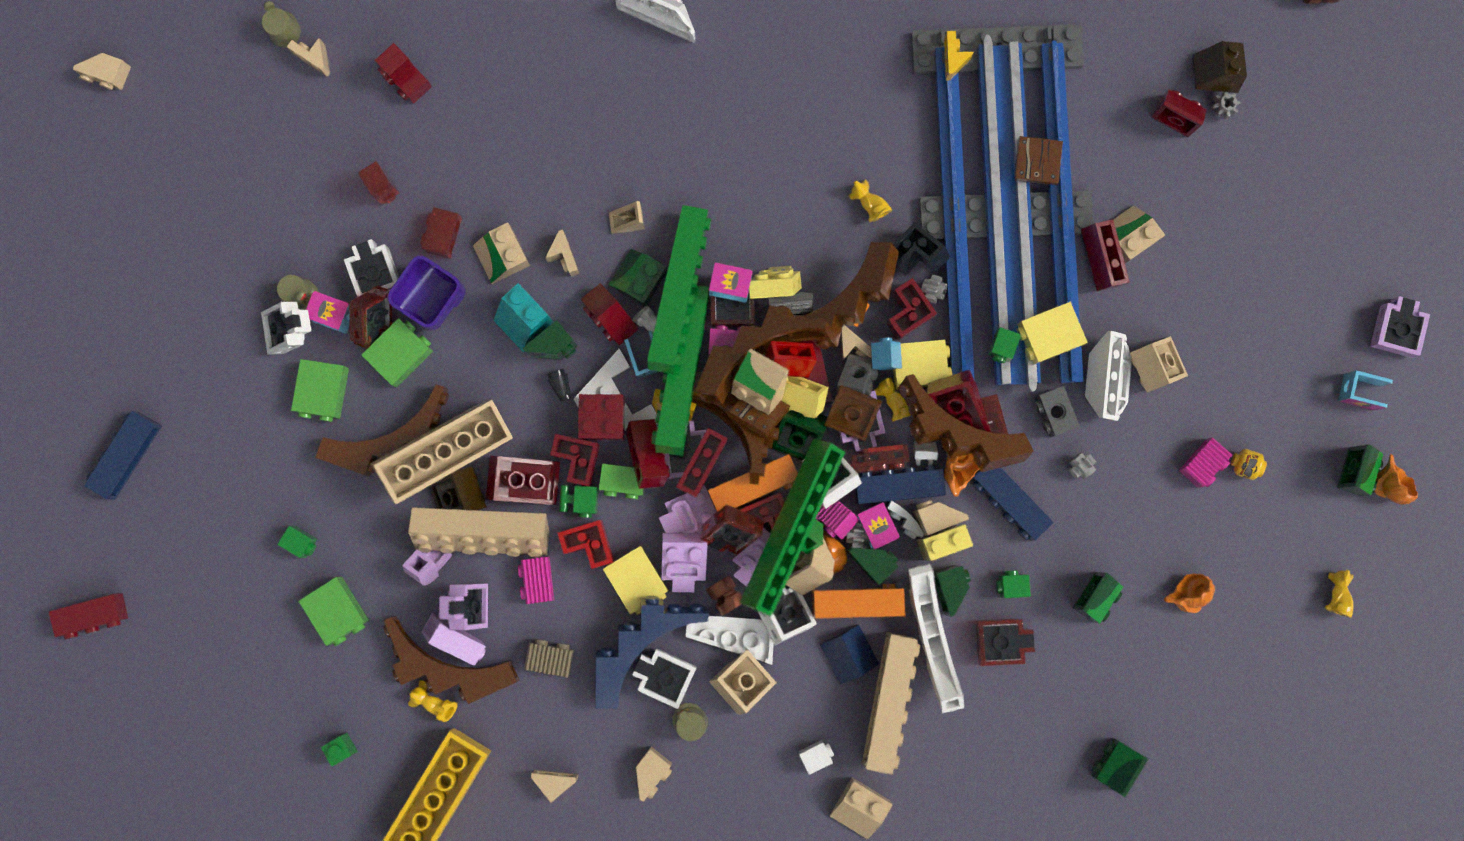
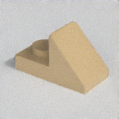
(314, 57)
(561, 248)
(851, 341)

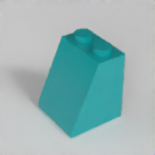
(521, 316)

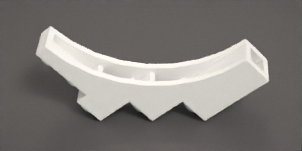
(933, 638)

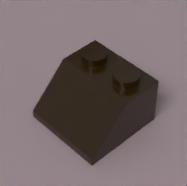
(1220, 67)
(458, 491)

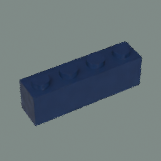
(122, 455)
(901, 485)
(1013, 502)

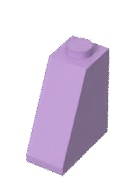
(454, 642)

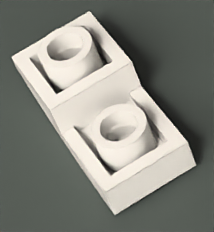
(909, 524)

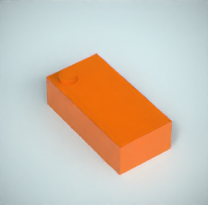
(739, 491)
(858, 602)

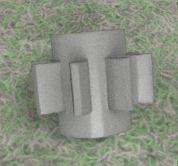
(1231, 102)
(934, 288)
(1082, 466)
(857, 536)

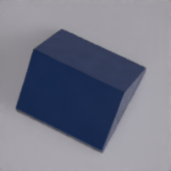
(849, 654)

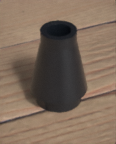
(560, 384)

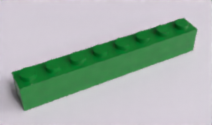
(678, 288)
(679, 387)
(792, 527)

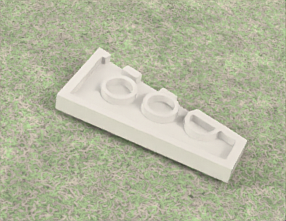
(734, 635)

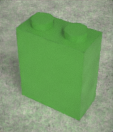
(398, 352)
(319, 390)
(334, 611)

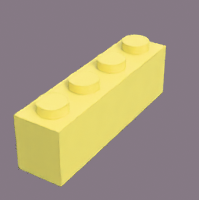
(805, 396)

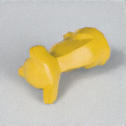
(872, 203)
(893, 399)
(1341, 598)
(440, 708)

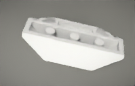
(665, 14)
(1109, 376)

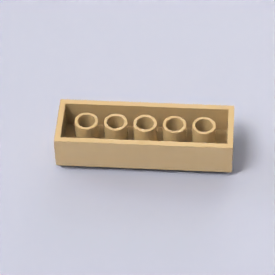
(441, 451)
(479, 532)
(889, 703)

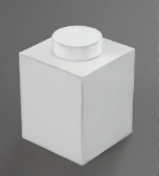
(816, 756)

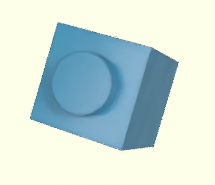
(886, 354)

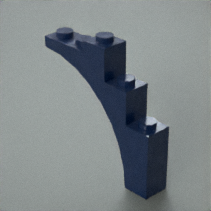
(632, 639)

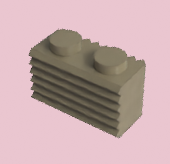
(548, 658)

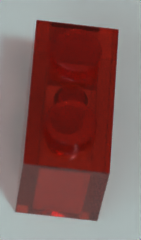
(379, 183)
(441, 232)

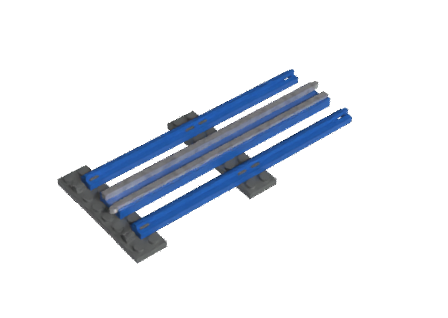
(1007, 211)

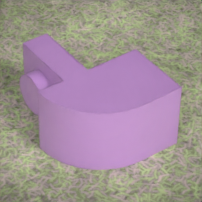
(425, 566)

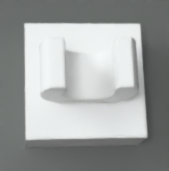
(925, 451)

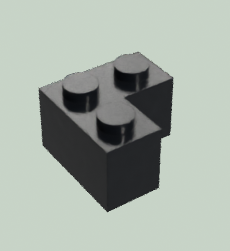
(918, 246)

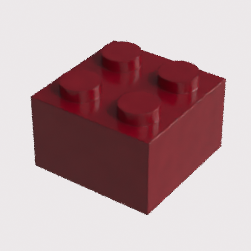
(601, 417)

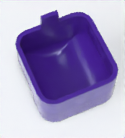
(426, 293)

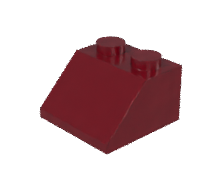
(1179, 113)

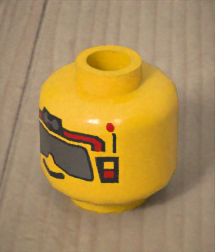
(1249, 464)

